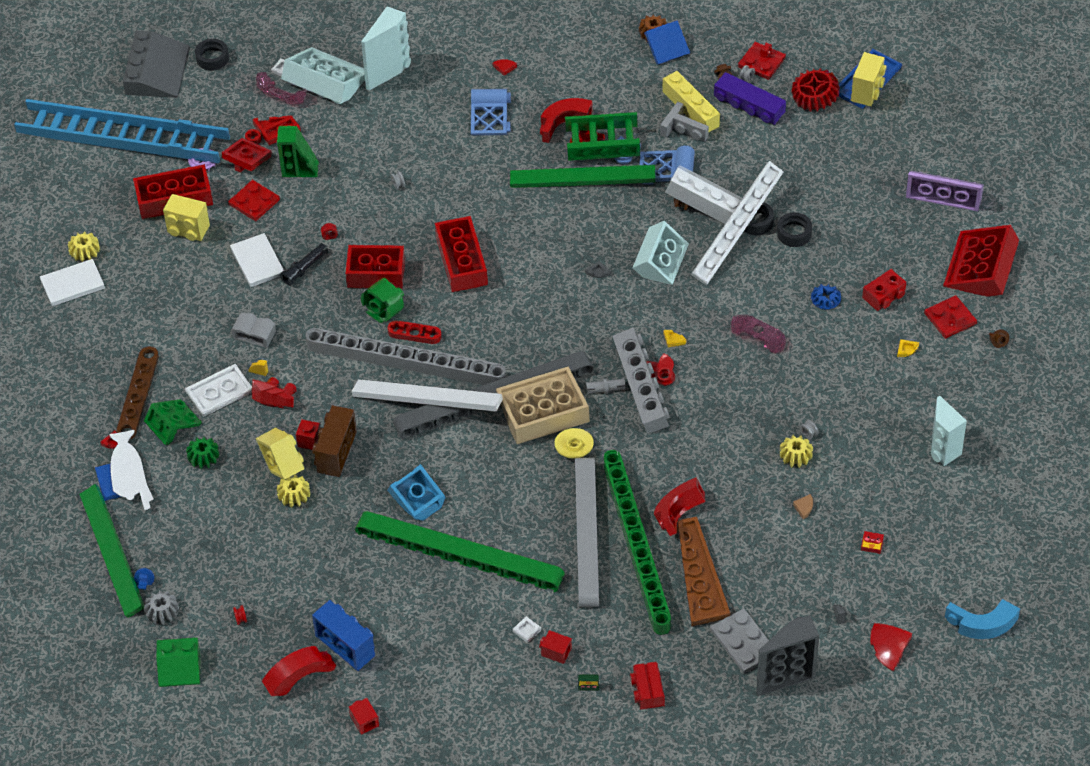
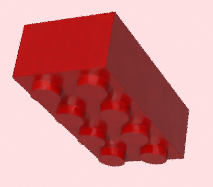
(156, 189)
(461, 254)

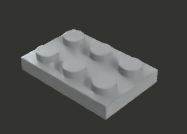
(740, 639)

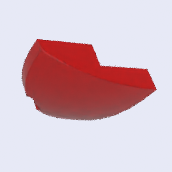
(889, 643)

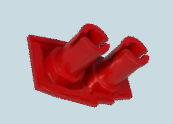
(271, 395)

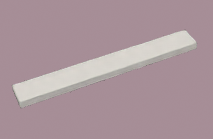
(737, 223)
(427, 395)

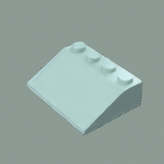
(386, 48)
(323, 74)

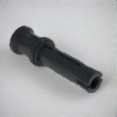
(298, 268)

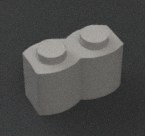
(254, 329)

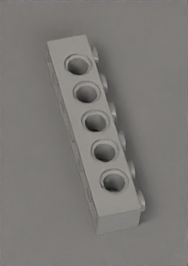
(641, 380)

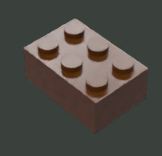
(335, 441)

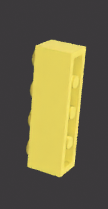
(695, 105)

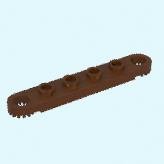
(138, 391)

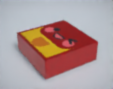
(872, 542)

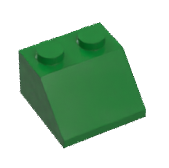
(178, 662)

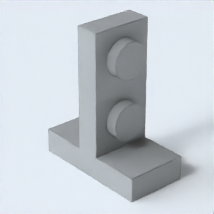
(682, 124)

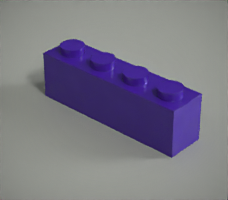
(749, 98)

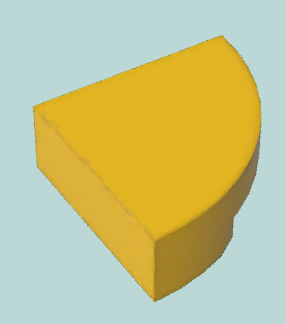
(673, 339)
(907, 347)
(259, 367)

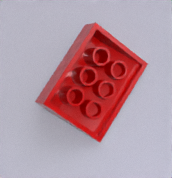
(982, 261)

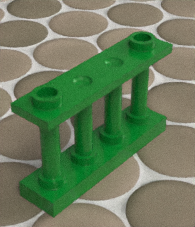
(602, 149)

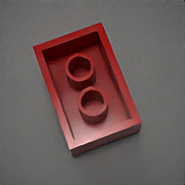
(373, 262)

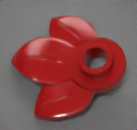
(662, 369)

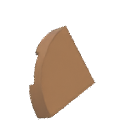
(804, 506)

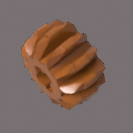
(650, 23)

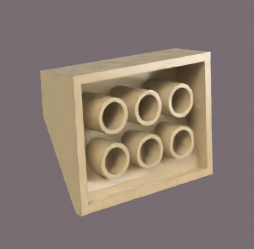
(543, 405)

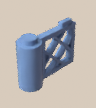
(489, 101)
(682, 156)

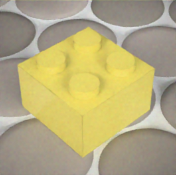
(868, 79)
(186, 217)
(280, 453)

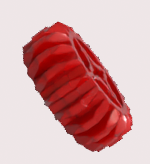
(815, 89)

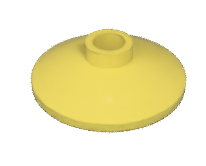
(574, 437)

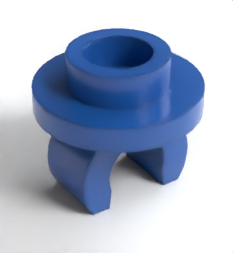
(143, 578)

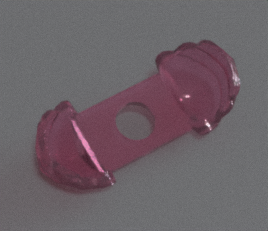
(265, 85)
(772, 336)

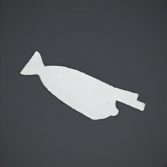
(127, 470)

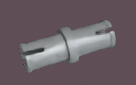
(605, 386)

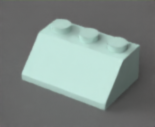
(660, 254)
(947, 433)

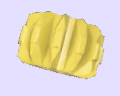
(83, 246)
(796, 451)
(293, 490)

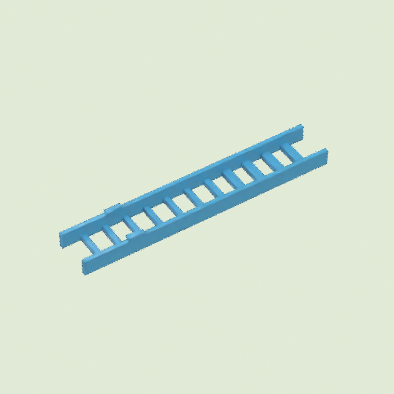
(87, 137)

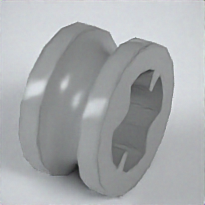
(746, 73)
(398, 180)
(808, 429)

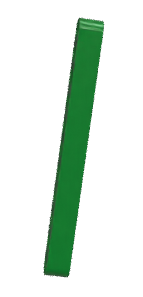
(619, 484)
(460, 550)

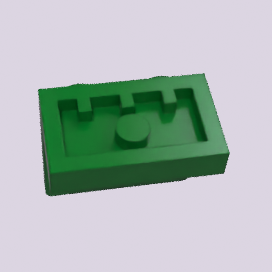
(168, 417)

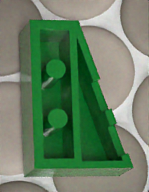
(295, 154)

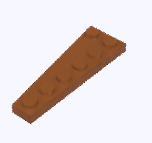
(703, 587)

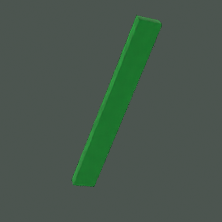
(582, 176)
(112, 551)

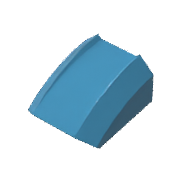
(417, 494)

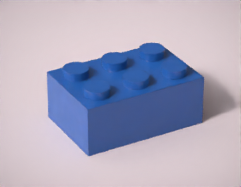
(344, 635)

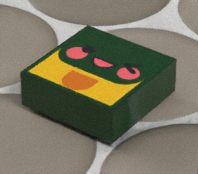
(588, 682)

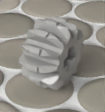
(161, 607)

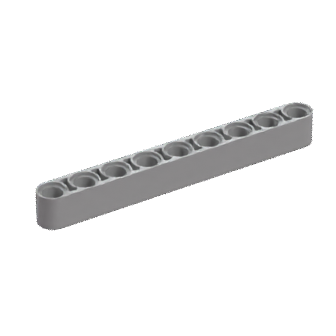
(586, 532)

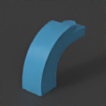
(985, 625)

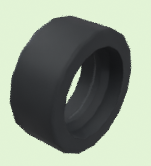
(212, 64)
(765, 226)
(794, 240)

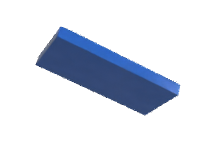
(845, 90)

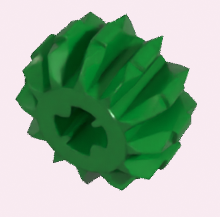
(202, 452)

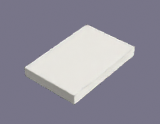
(257, 260)
(72, 282)
(219, 390)

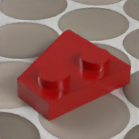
(269, 128)

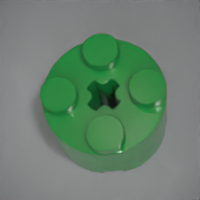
(382, 296)

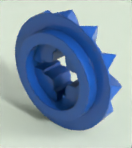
(821, 301)

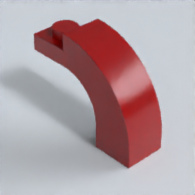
(556, 113)
(677, 503)
(294, 667)

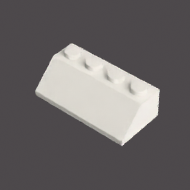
(703, 194)

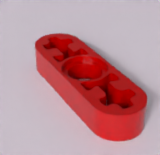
(414, 326)

